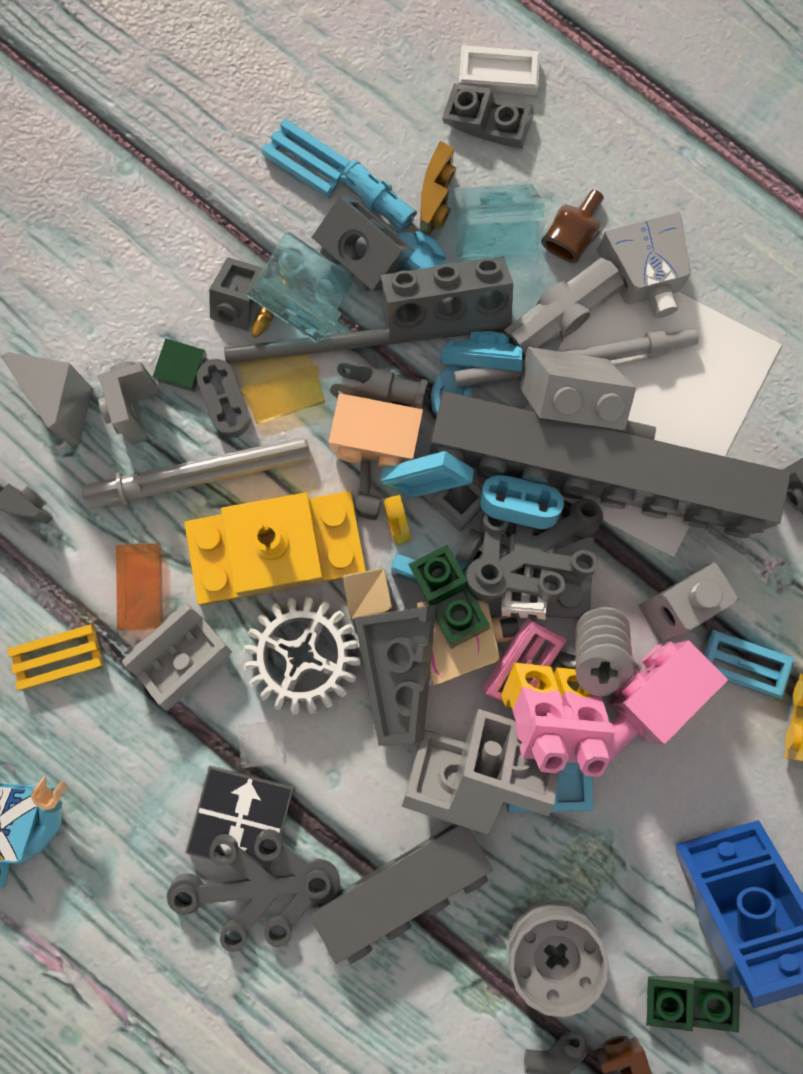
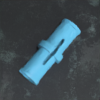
(378, 195)

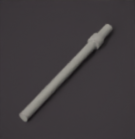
(653, 344)

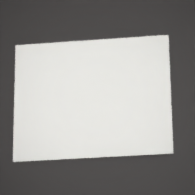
(689, 394)

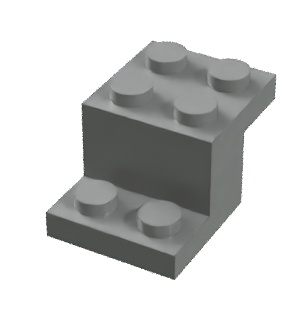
(475, 777)

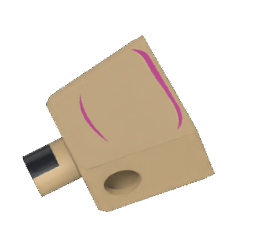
(472, 654)

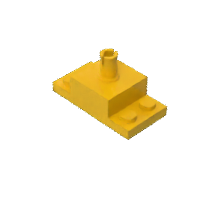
(273, 546)

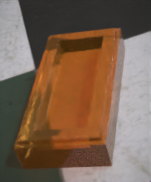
(139, 586)

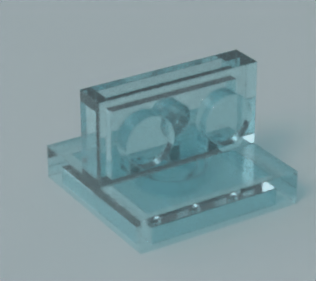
(497, 220)

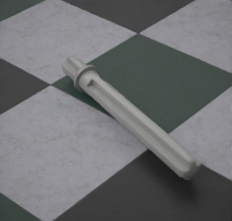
(195, 473)

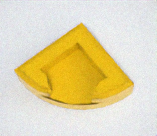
(397, 520)

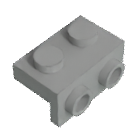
(122, 390)
(176, 656)

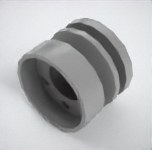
(557, 983)

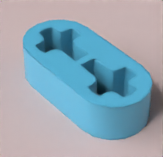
(521, 501)

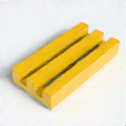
(21, 667)

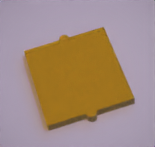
(280, 386)

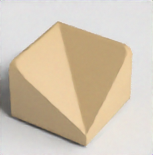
(367, 593)

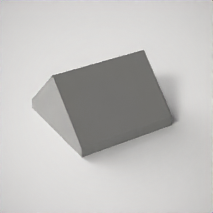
(55, 392)

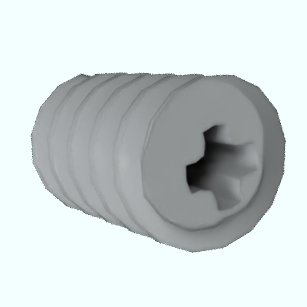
(603, 651)

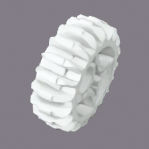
(269, 640)

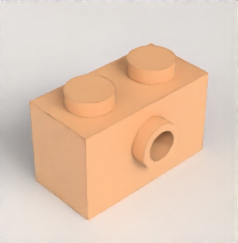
(374, 431)

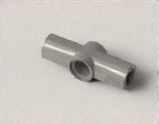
(565, 306)

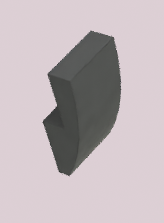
(483, 116)
(23, 504)

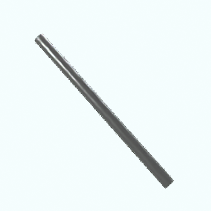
(334, 343)

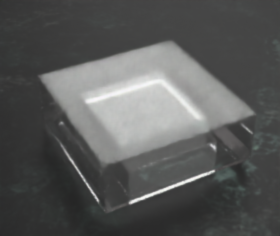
(262, 743)

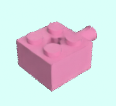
(663, 694)

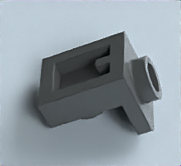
(229, 292)

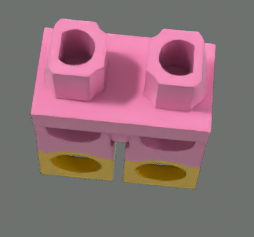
(557, 721)

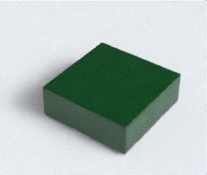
(179, 365)

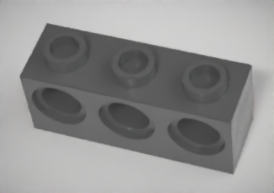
(447, 298)

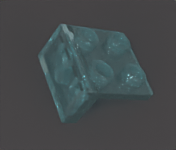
(301, 287)

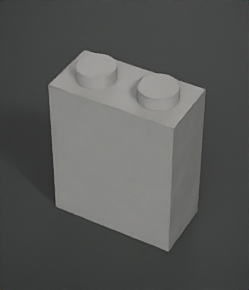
(576, 388)

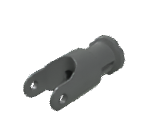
(381, 386)

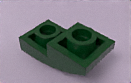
(446, 586)
(692, 1003)

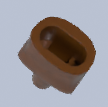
(574, 228)

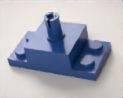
(748, 910)

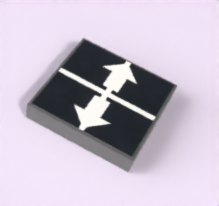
(241, 808)

